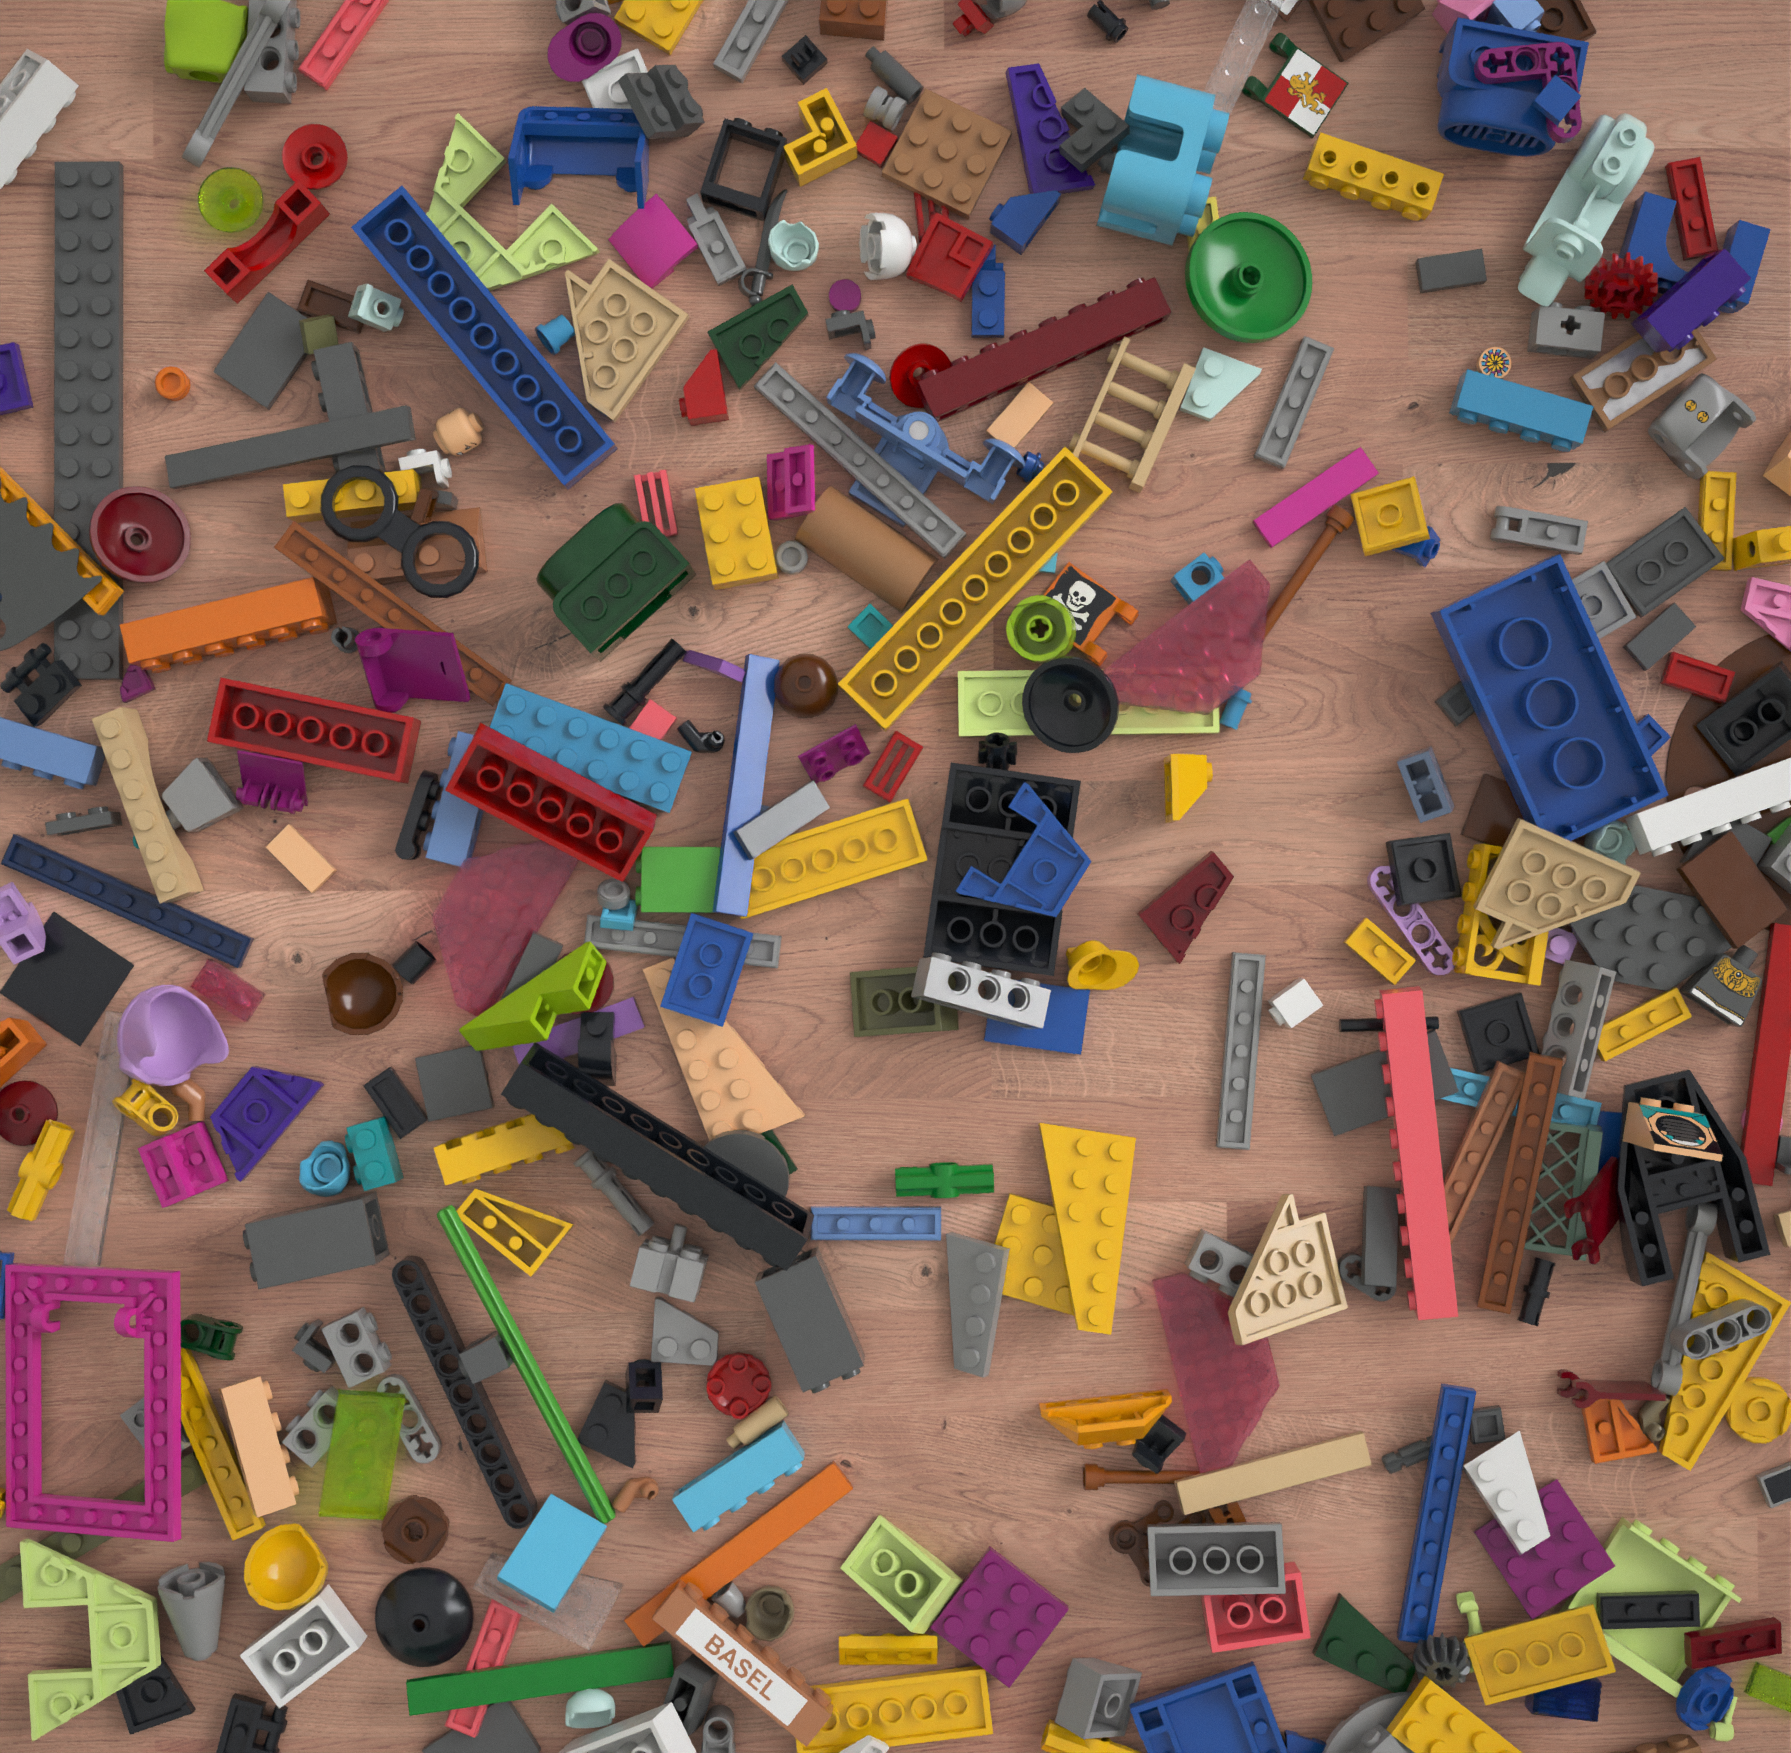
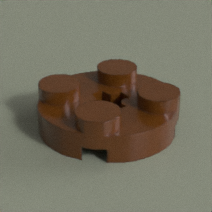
(413, 1511)

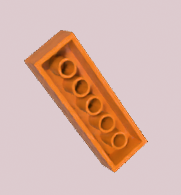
(229, 625)

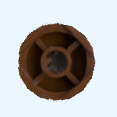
(806, 686)

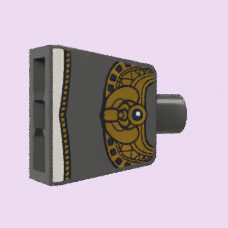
(1725, 986)

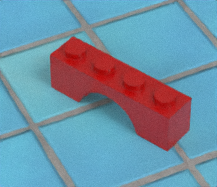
(245, 266)

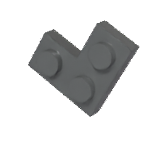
(1097, 130)

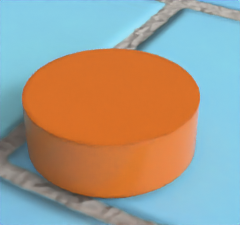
(172, 383)

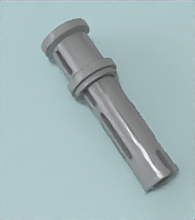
(605, 1179)

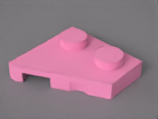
(1769, 607)

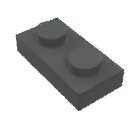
(96, 819)

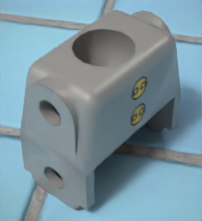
(1699, 425)

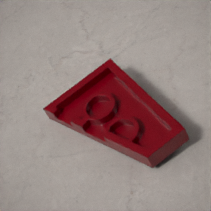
(1183, 907)

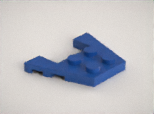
(1044, 869)

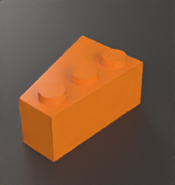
(17, 1046)

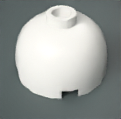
(886, 246)

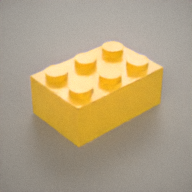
(736, 533)

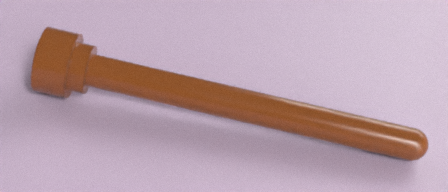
(1336, 522)
(1097, 1477)

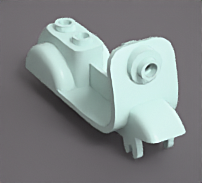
(1584, 206)

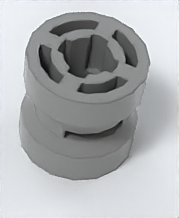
(884, 108)

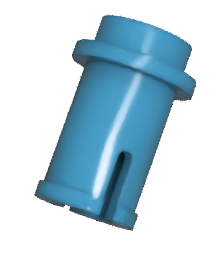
(1235, 709)

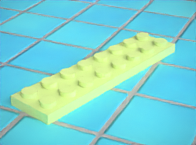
(993, 704)

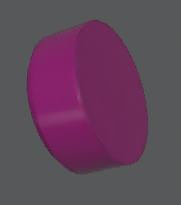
(845, 295)

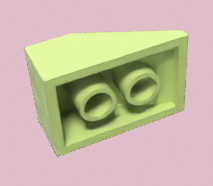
(901, 1575)

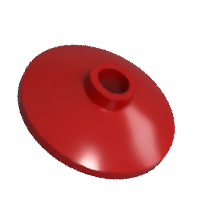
(304, 146)
(901, 373)

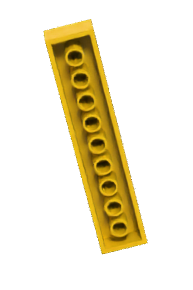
(975, 589)

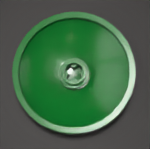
(1248, 277)

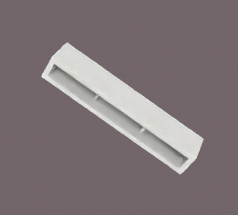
(1712, 809)

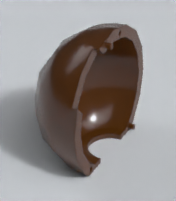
(362, 993)

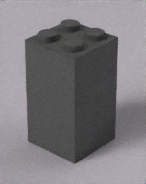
(316, 1240)
(811, 1321)

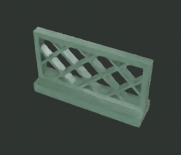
(1585, 1171)

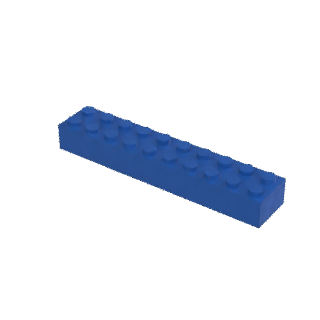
(484, 337)

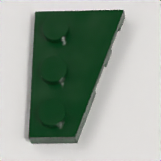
(757, 333)
(1361, 1649)

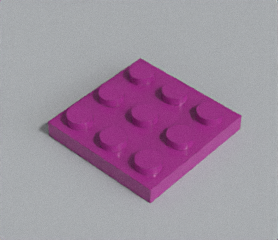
(1554, 1566)
(999, 1617)

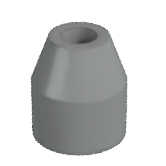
(730, 1599)

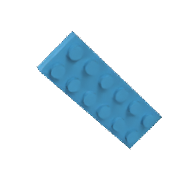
(594, 747)

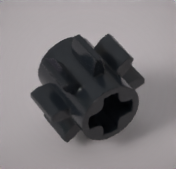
(997, 751)

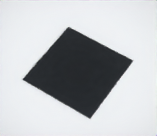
(68, 980)

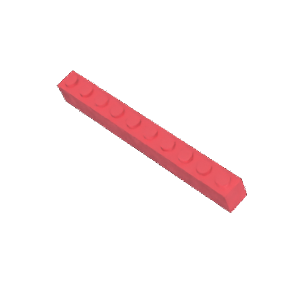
(1418, 1153)

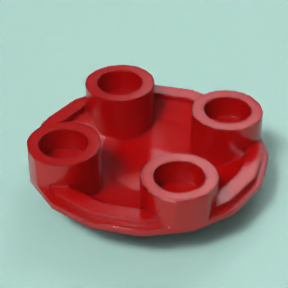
(738, 1384)

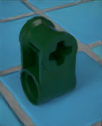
(215, 1336)

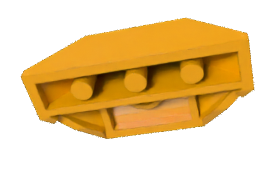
(1107, 1418)

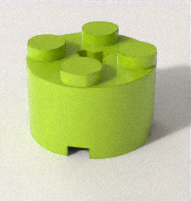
(1026, 619)

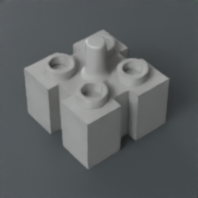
(669, 1267)

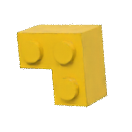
(827, 141)

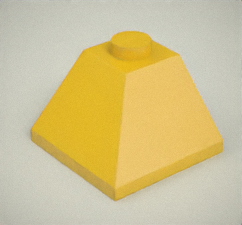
(1184, 782)

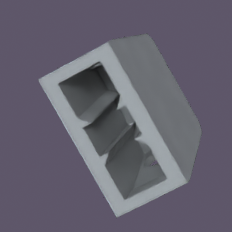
(199, 797)

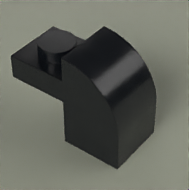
(596, 1046)

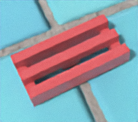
(651, 478)

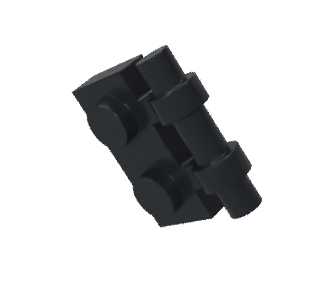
(47, 692)
(243, 1723)

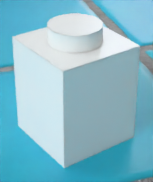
(1294, 1003)

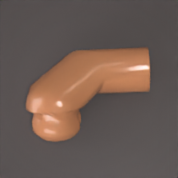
(194, 1096)
(635, 1488)

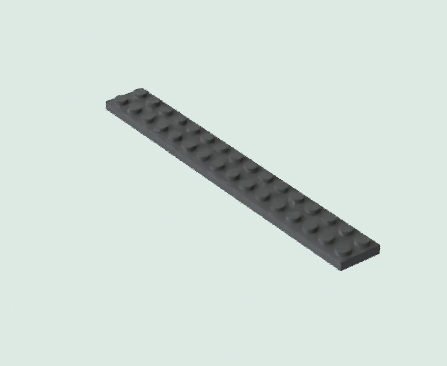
(88, 390)

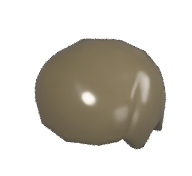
(769, 1613)

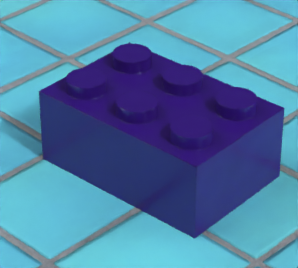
(1692, 302)

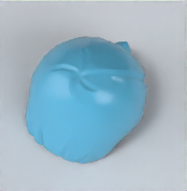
(325, 1170)

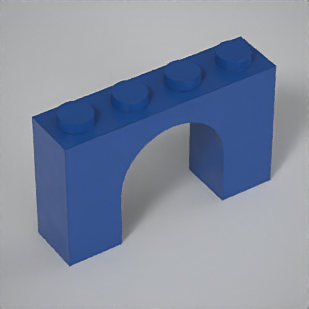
(1648, 234)

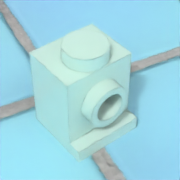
(365, 308)

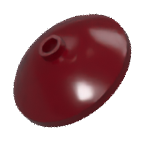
(152, 519)

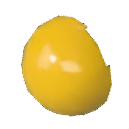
(285, 1568)

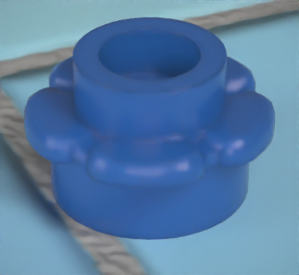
(1032, 468)

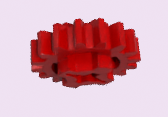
(1621, 285)

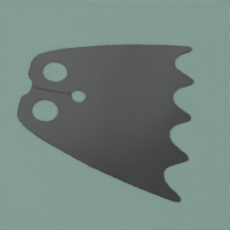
(34, 576)

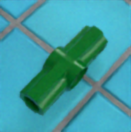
(944, 1180)

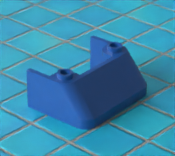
(578, 144)

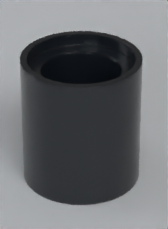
(414, 962)

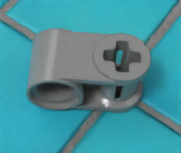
(719, 1740)

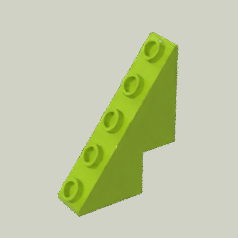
(532, 1009)

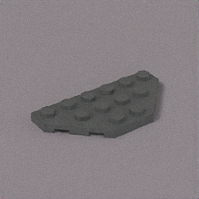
(1651, 938)

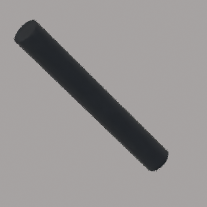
(1375, 1024)

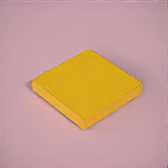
(1390, 516)

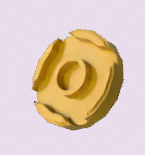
(1759, 1411)

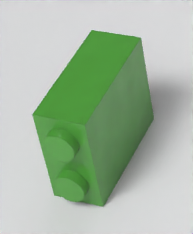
(677, 879)

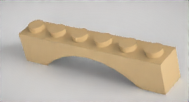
(129, 762)

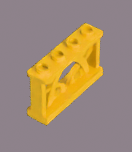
(1528, 955)

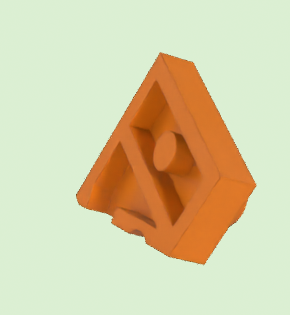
(1613, 1432)

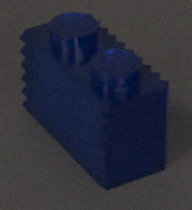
(1569, 1701)

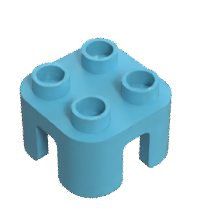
(1154, 173)

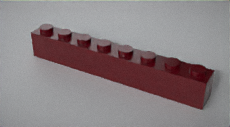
(1043, 350)

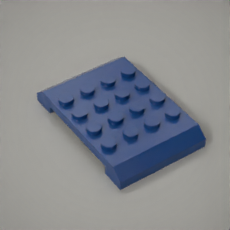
(1211, 1716)

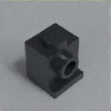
(646, 1398)

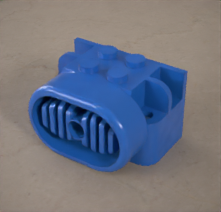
(1499, 114)

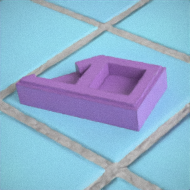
(714, 665)

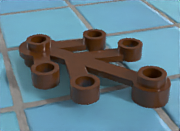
(1139, 1539)

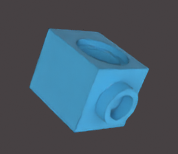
(1187, 588)

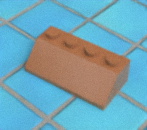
(435, 557)

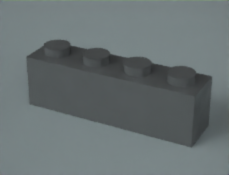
(345, 396)

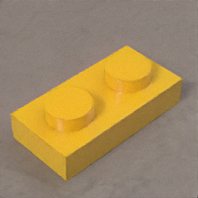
(1379, 951)

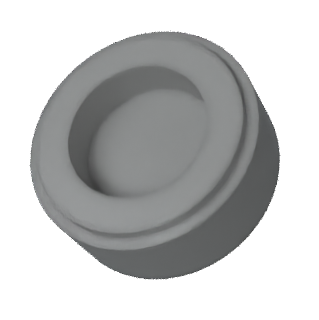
(791, 557)
(613, 894)

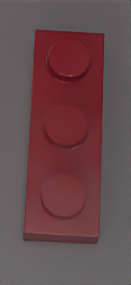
(1732, 1643)

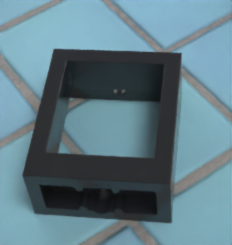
(736, 200)

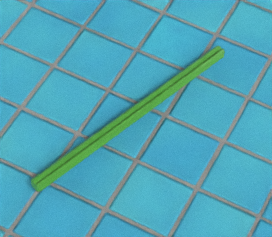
(526, 1363)

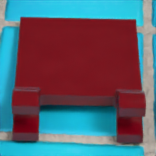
(1597, 1210)
(1606, 1389)

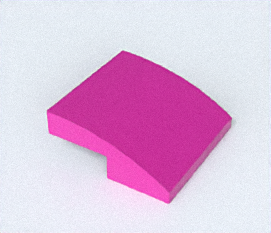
(652, 242)
(791, 483)
(183, 1164)

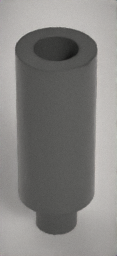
(894, 75)

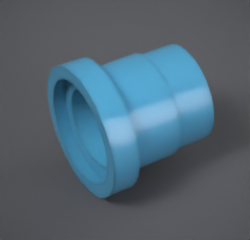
(555, 333)

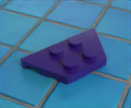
(259, 1114)

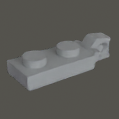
(714, 241)

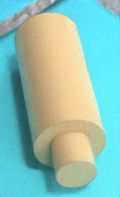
(758, 1422)

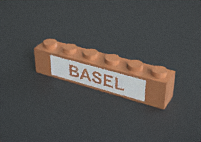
(744, 1662)

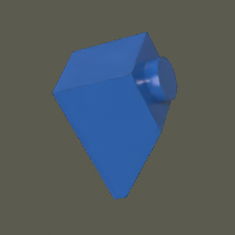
(1022, 218)

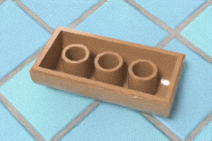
(865, 548)

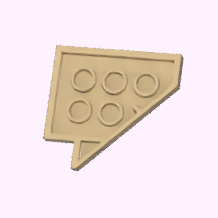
(619, 334)
(1548, 884)
(1289, 1277)

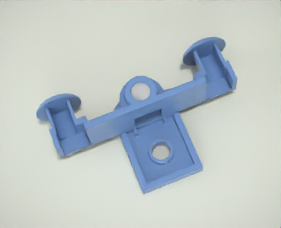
(915, 442)

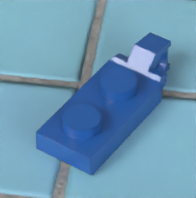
(989, 299)

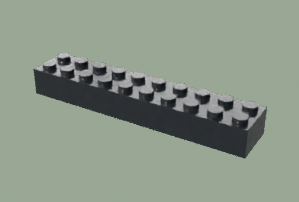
(659, 1156)

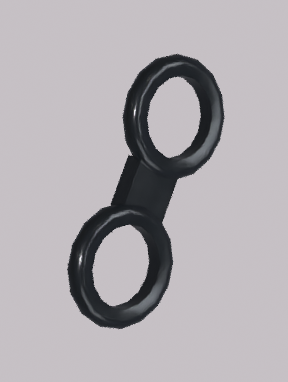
(399, 531)

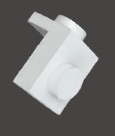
(427, 462)

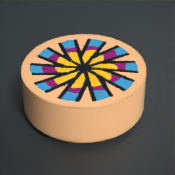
(1494, 362)

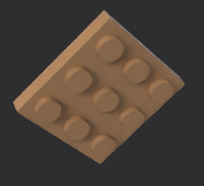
(946, 153)

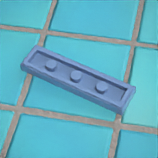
(876, 1223)

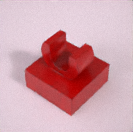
(972, 18)

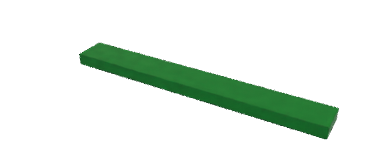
(539, 1678)

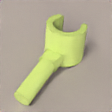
(1724, 1730)

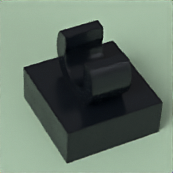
(804, 59)

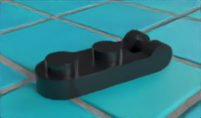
(417, 816)

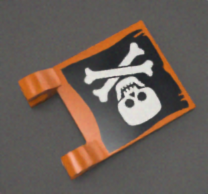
(1091, 608)

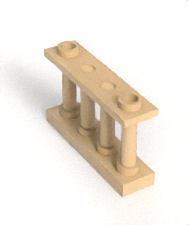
(1163, 412)

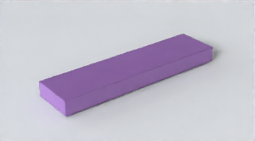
(564, 1037)

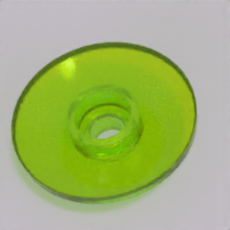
(220, 189)

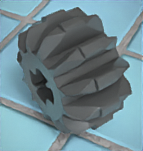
(1442, 1660)

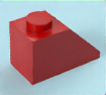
(704, 393)

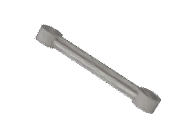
(234, 81)
(1700, 1224)

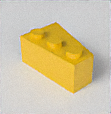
(513, 1229)

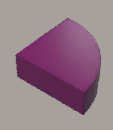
(135, 683)

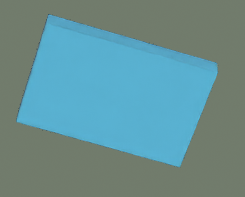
(552, 1553)

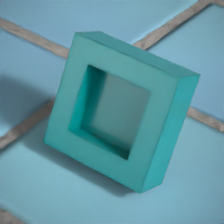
(870, 626)

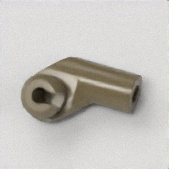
(1650, 1419)

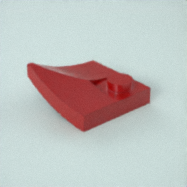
(949, 257)

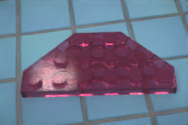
(1201, 651)
(492, 914)
(1217, 1381)

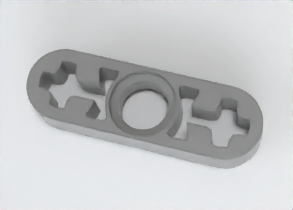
(429, 1435)

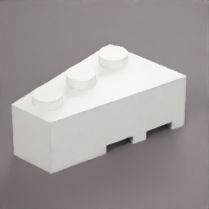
(1510, 1492)

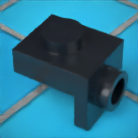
(1158, 1444)

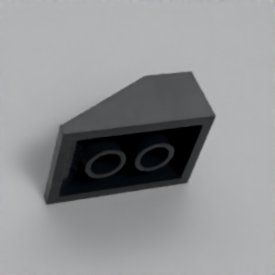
(1752, 720)

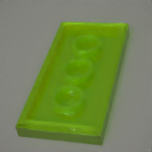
(361, 1454)

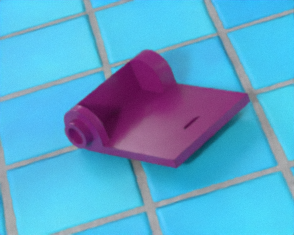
(411, 665)

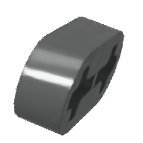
(1355, 1280)

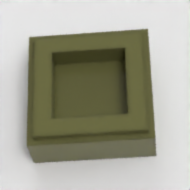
(318, 333)

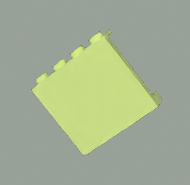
(1653, 1566)

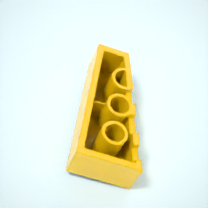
(497, 1148)

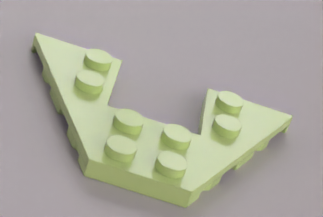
(542, 247)
(120, 1630)

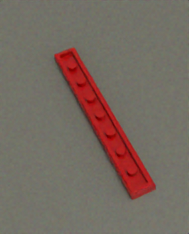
(1769, 1060)

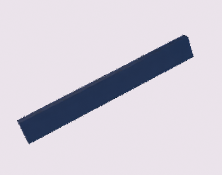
(127, 901)

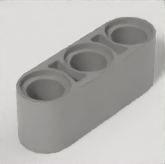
(1735, 1329)

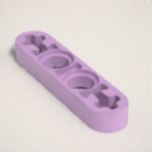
(1408, 922)

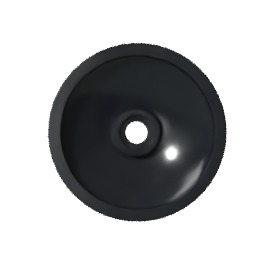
(1061, 720)
(436, 1600)

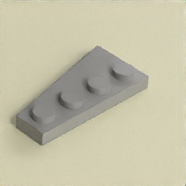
(976, 1291)

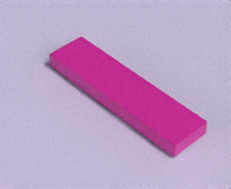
(1315, 497)

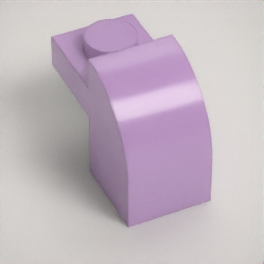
(20, 925)

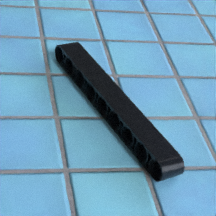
(465, 1407)

